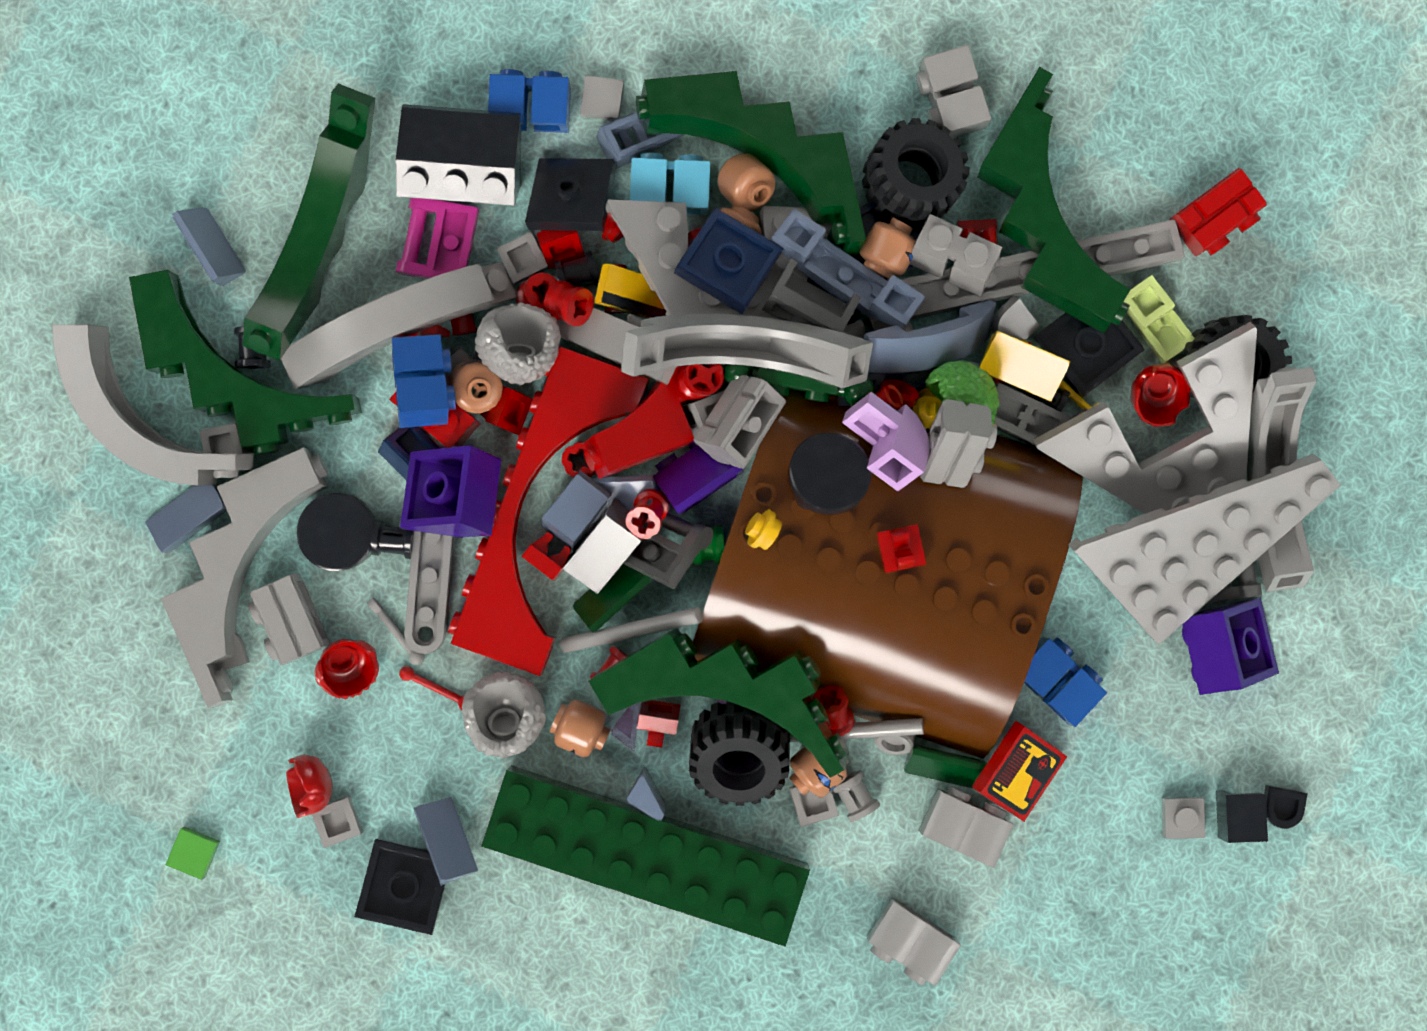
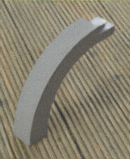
(398, 314)
(749, 342)
(97, 397)
(1273, 442)

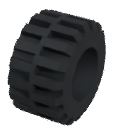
(931, 150)
(1269, 350)
(734, 775)

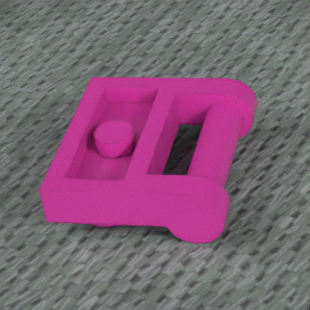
(450, 239)

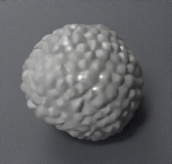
(518, 342)
(503, 714)

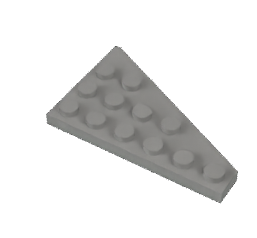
(1182, 557)

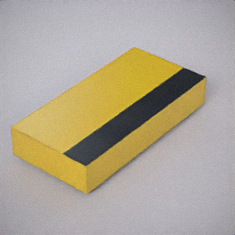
(627, 292)

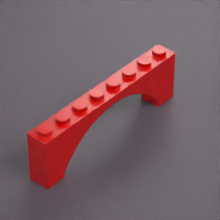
(496, 611)

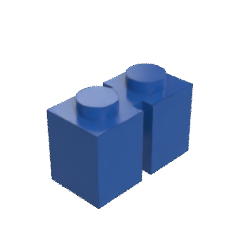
(549, 98)
(421, 381)
(1077, 690)

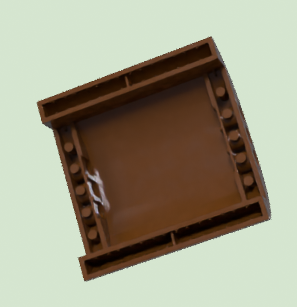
(912, 641)

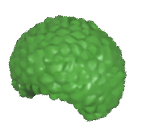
(964, 383)

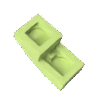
(1156, 320)

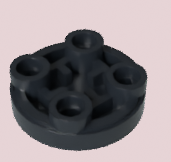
(829, 474)
(336, 531)

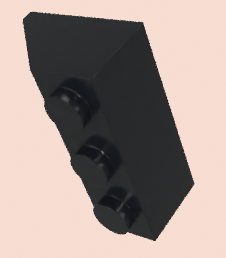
(458, 155)

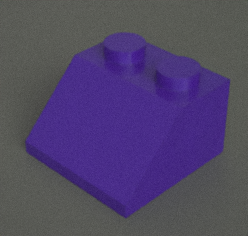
(692, 477)
(451, 492)
(1230, 647)

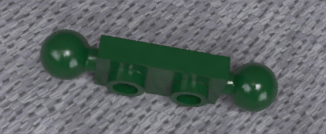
(814, 389)

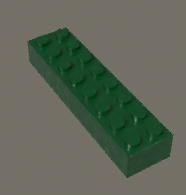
(646, 857)

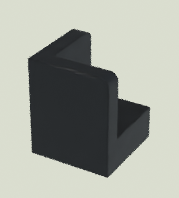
(1241, 817)

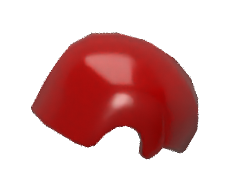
(1160, 394)
(308, 785)

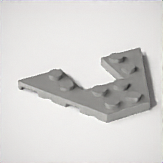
(659, 240)
(1206, 460)

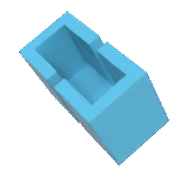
(690, 180)

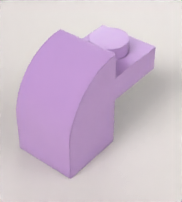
(896, 436)

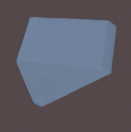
(575, 510)

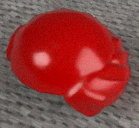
(347, 668)

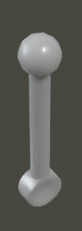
(414, 657)

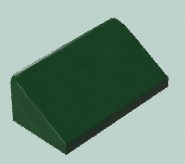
(619, 590)
(943, 766)

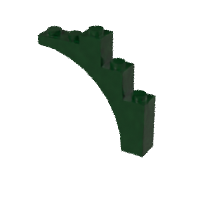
(175, 342)
(731, 675)

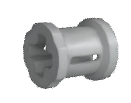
(857, 803)

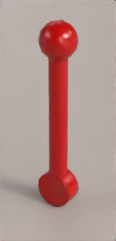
(407, 673)

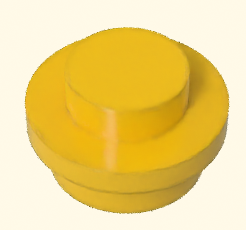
(763, 529)

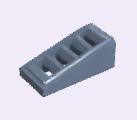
(618, 127)

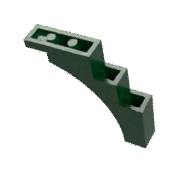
(809, 165)
(1021, 169)
(318, 229)

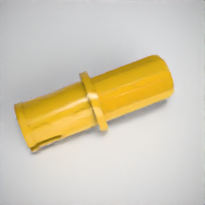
(927, 407)

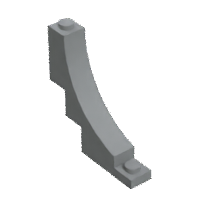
(207, 609)

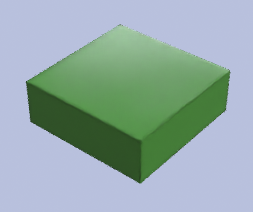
(192, 853)

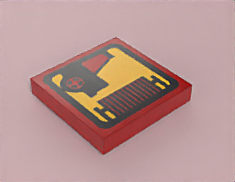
(1019, 771)

